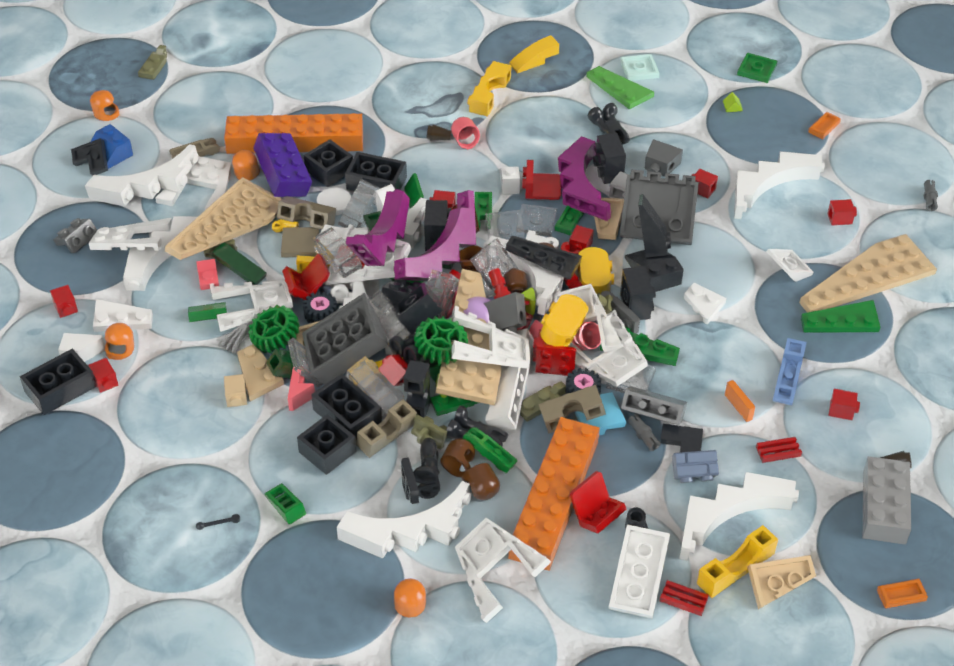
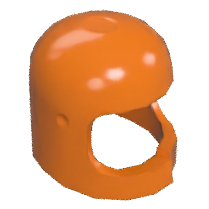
(100, 100)
(245, 165)
(119, 335)
(410, 598)

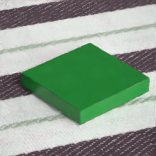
(757, 67)

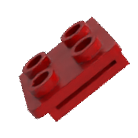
(540, 184)
(309, 280)
(553, 359)
(593, 505)

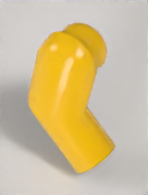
(277, 226)

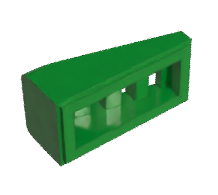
(287, 504)

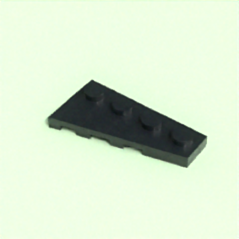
(548, 257)

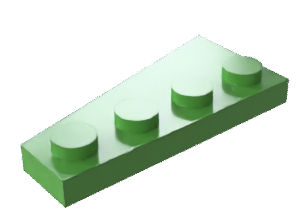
(620, 88)

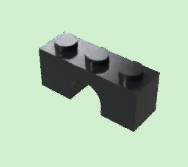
(418, 386)

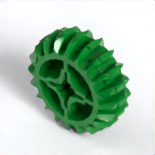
(274, 328)
(442, 334)

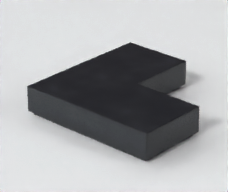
(94, 154)
(686, 437)
(408, 481)

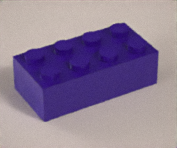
(282, 165)

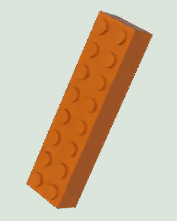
(306, 130)
(549, 500)

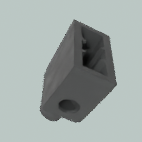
(662, 157)
(507, 312)

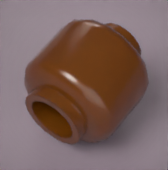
(516, 280)

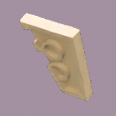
(610, 228)
(256, 373)
(779, 577)

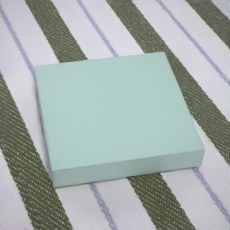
(639, 67)

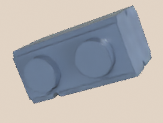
(695, 465)

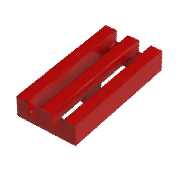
(777, 447)
(685, 595)

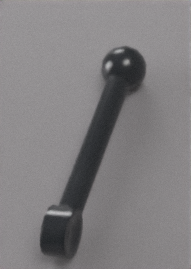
(235, 519)

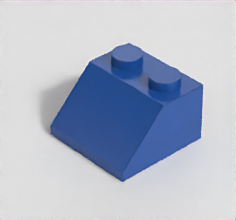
(116, 145)

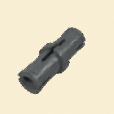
(930, 195)
(644, 432)

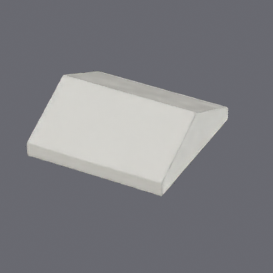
(790, 263)

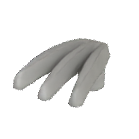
(236, 337)

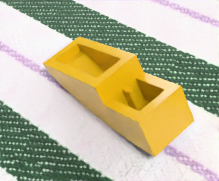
(535, 54)

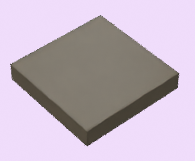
(298, 241)

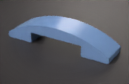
(789, 371)

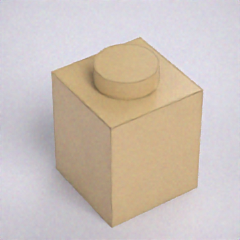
(235, 390)

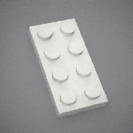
(639, 571)

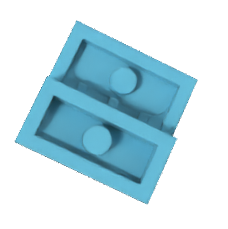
(612, 419)

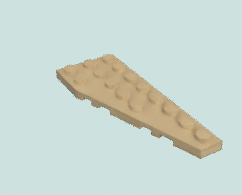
(232, 215)
(873, 271)
(468, 378)

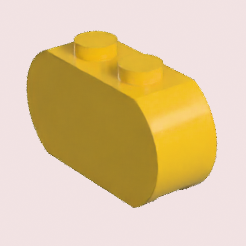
(596, 269)
(563, 320)

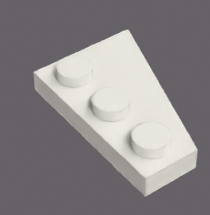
(109, 313)

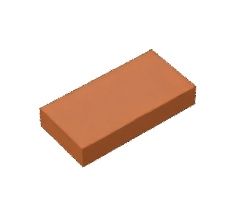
(824, 125)
(740, 400)
(902, 593)

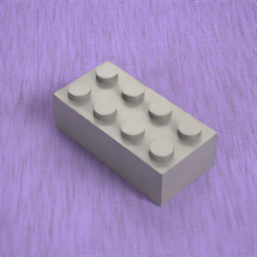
(886, 500)

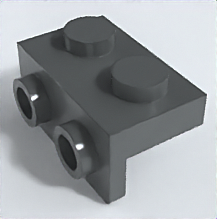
(76, 235)

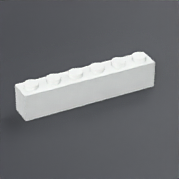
(510, 393)

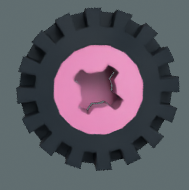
(319, 306)
(582, 379)

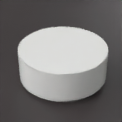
(340, 292)

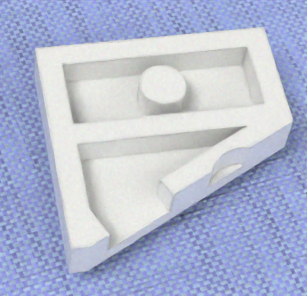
(704, 301)

